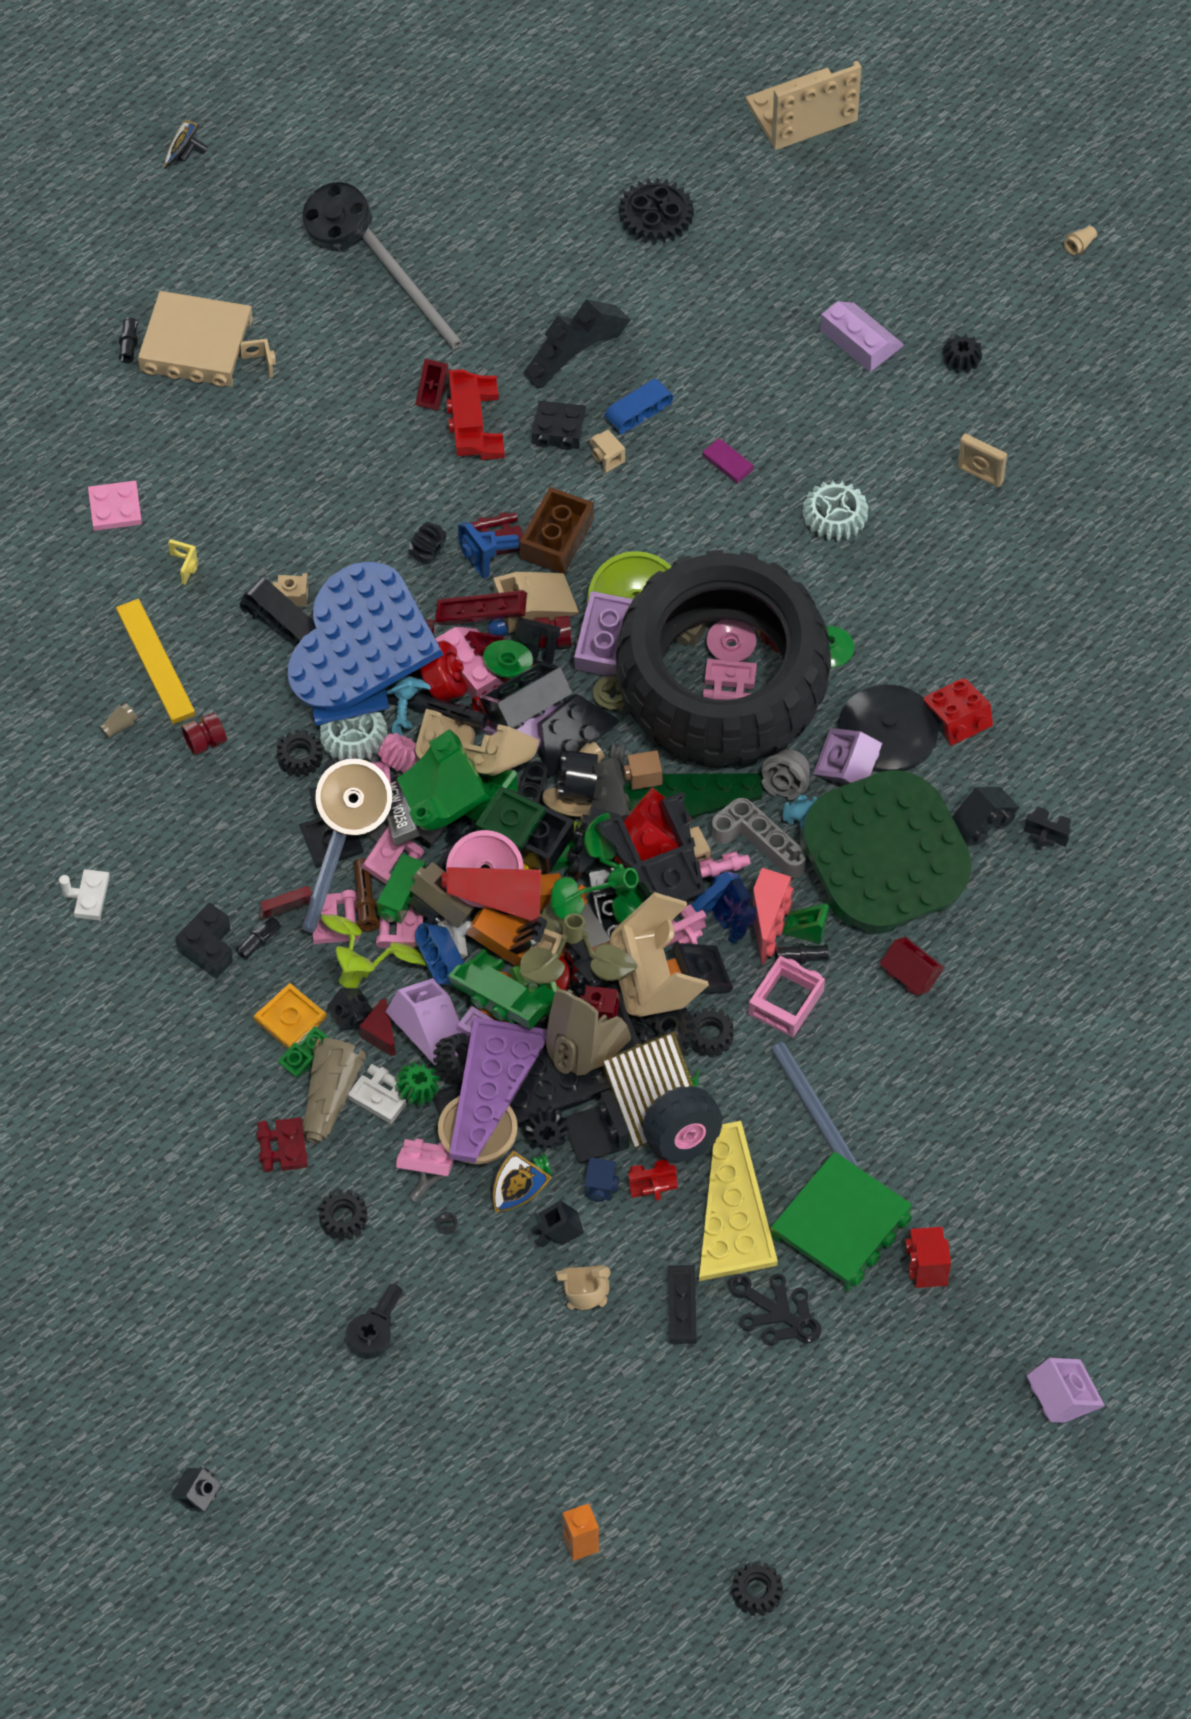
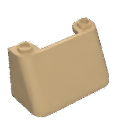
(497, 753)

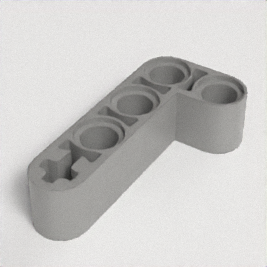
(787, 858)

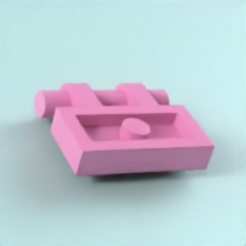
(729, 674)
(730, 862)
(424, 1157)

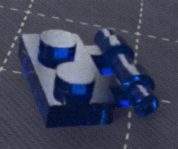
(733, 910)

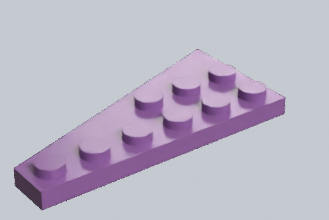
(494, 1071)

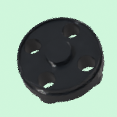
(336, 215)

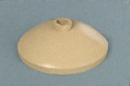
(356, 778)
(499, 1142)

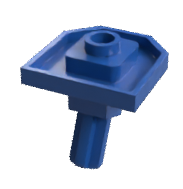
(482, 546)

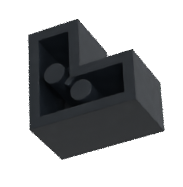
(981, 811)
(202, 941)

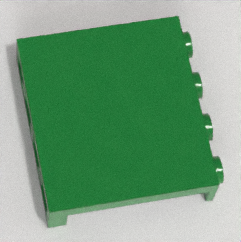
(843, 1220)

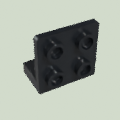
(598, 1130)

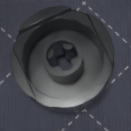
(577, 777)

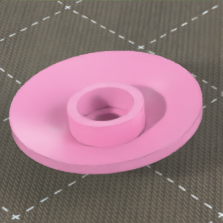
(731, 631)

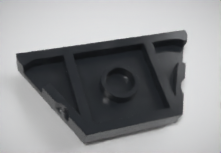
(570, 729)

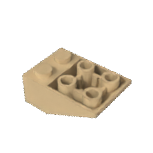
(546, 595)

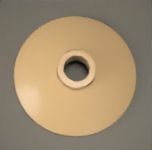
(564, 807)

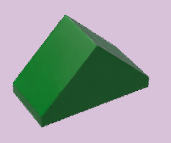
(807, 923)

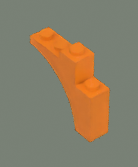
(498, 930)

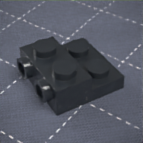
(558, 425)
(580, 969)

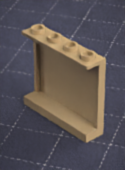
(194, 338)

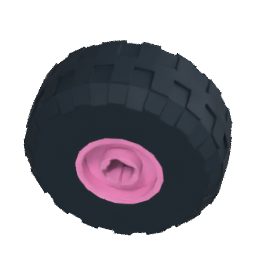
(682, 1123)

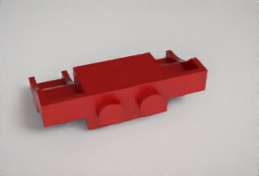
(467, 423)

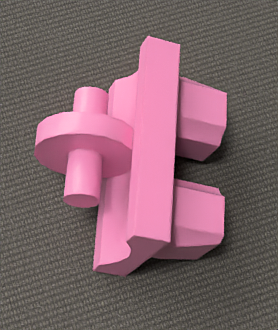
(689, 927)

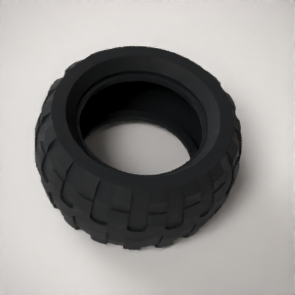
(723, 589)

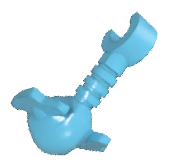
(404, 690)
(797, 810)

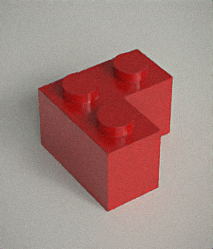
(928, 1257)

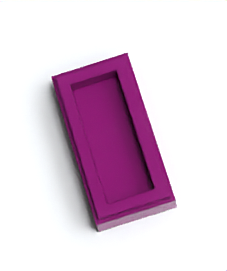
(728, 460)

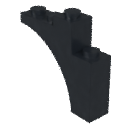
(569, 336)

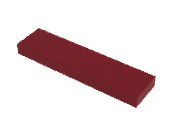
(481, 607)

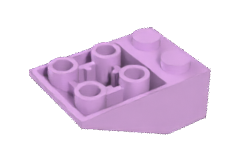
(424, 1015)

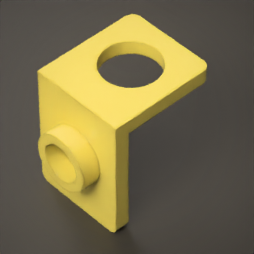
(191, 562)

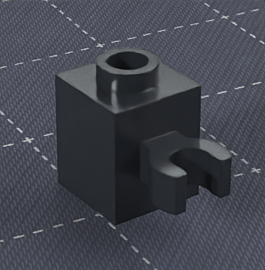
(558, 1223)

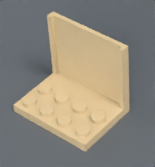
(807, 105)

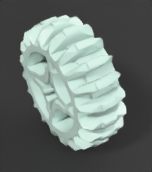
(838, 517)
(353, 738)

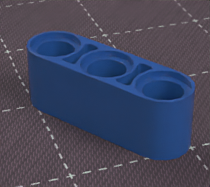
(638, 405)
(438, 951)

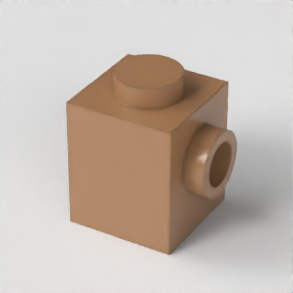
(643, 770)

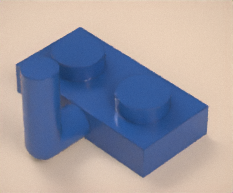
(709, 898)

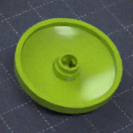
(626, 574)

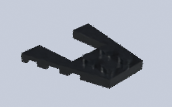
(670, 873)

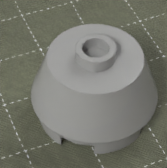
(786, 774)

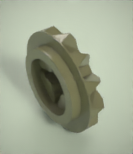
(602, 693)

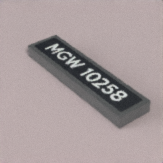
(399, 819)

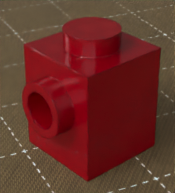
(604, 1000)

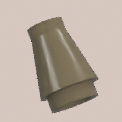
(119, 720)

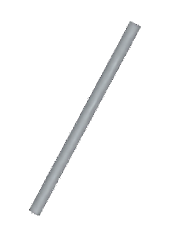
(411, 289)

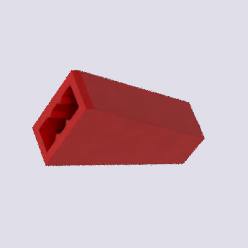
(502, 889)

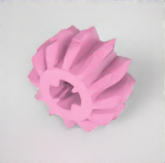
(398, 752)

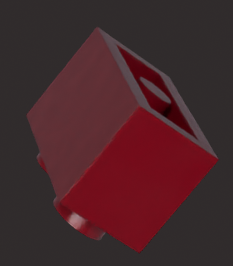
(911, 966)

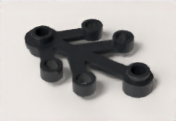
(778, 1311)

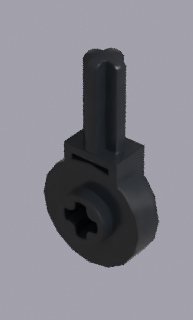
(370, 1332)

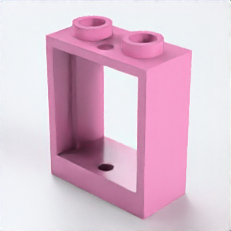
(775, 1016)

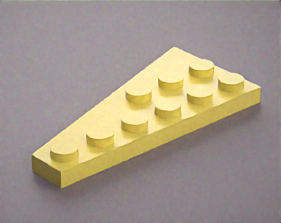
(735, 1219)

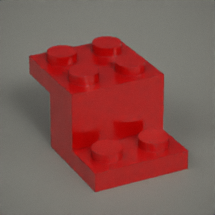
(649, 828)

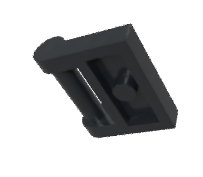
(529, 634)

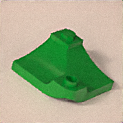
(442, 784)

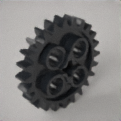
(668, 204)
(662, 1022)

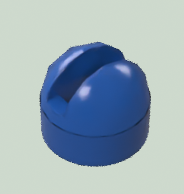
(497, 627)

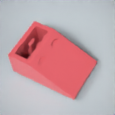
(772, 900)

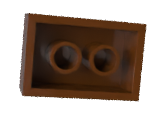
(556, 530)

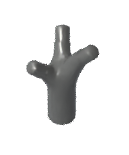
(423, 1185)

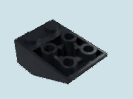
(578, 857)

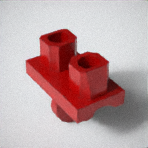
(652, 1181)

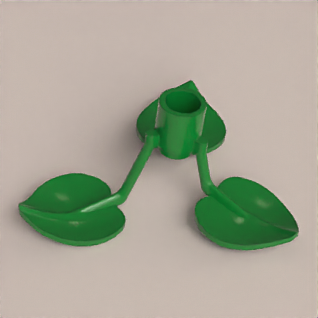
(565, 893)

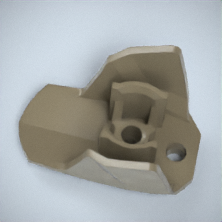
(580, 1035)

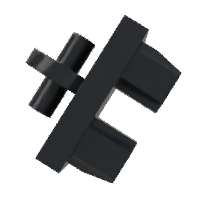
(1046, 831)

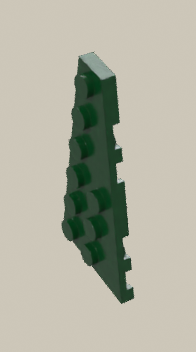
(702, 791)

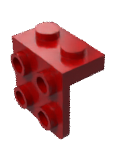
(961, 710)

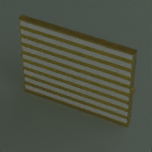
(642, 1076)

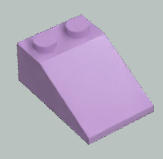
(599, 634)

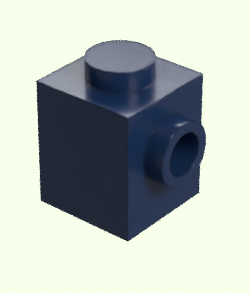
(601, 1180)

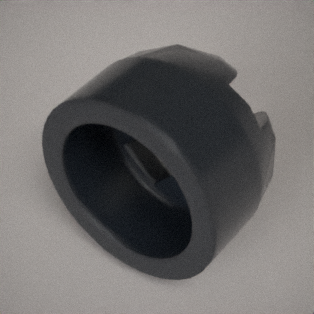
(446, 1217)

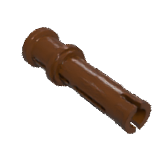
(368, 913)

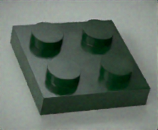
(511, 816)

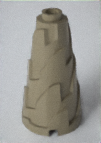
(331, 1080)

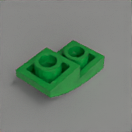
(299, 1056)

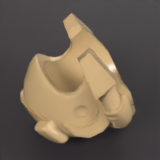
(585, 1286)

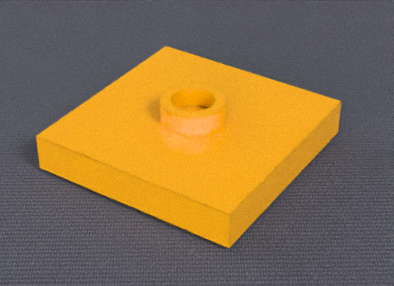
(289, 1016)

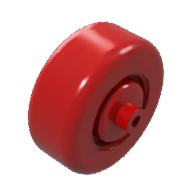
(445, 674)

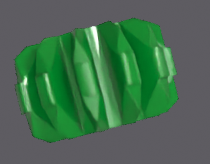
(417, 1084)

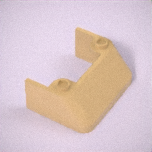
(643, 937)

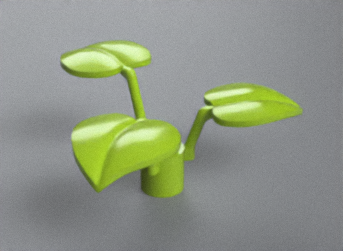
(357, 966)

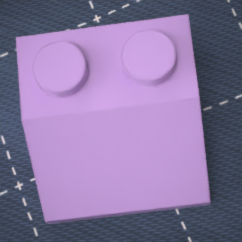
(847, 756)
(1064, 1389)

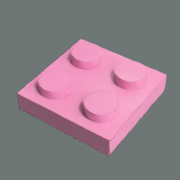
(114, 505)

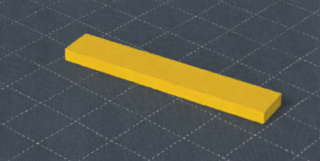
(155, 661)

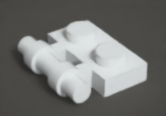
(376, 1098)

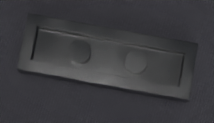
(682, 1304)

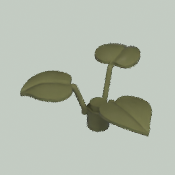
(543, 967)

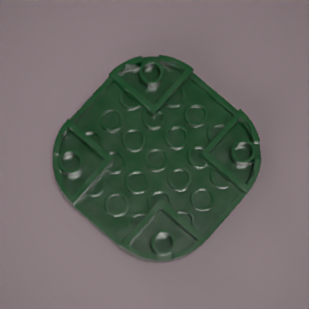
(885, 850)

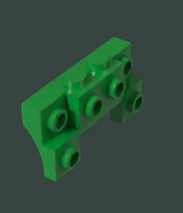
(500, 993)

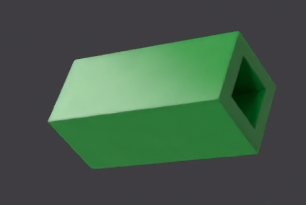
(395, 897)

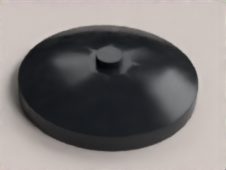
(895, 719)

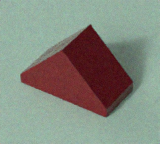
(432, 384)
(377, 1029)

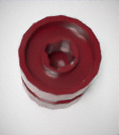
(565, 634)
(205, 733)

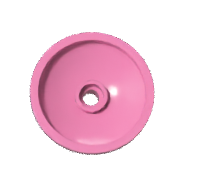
(484, 848)

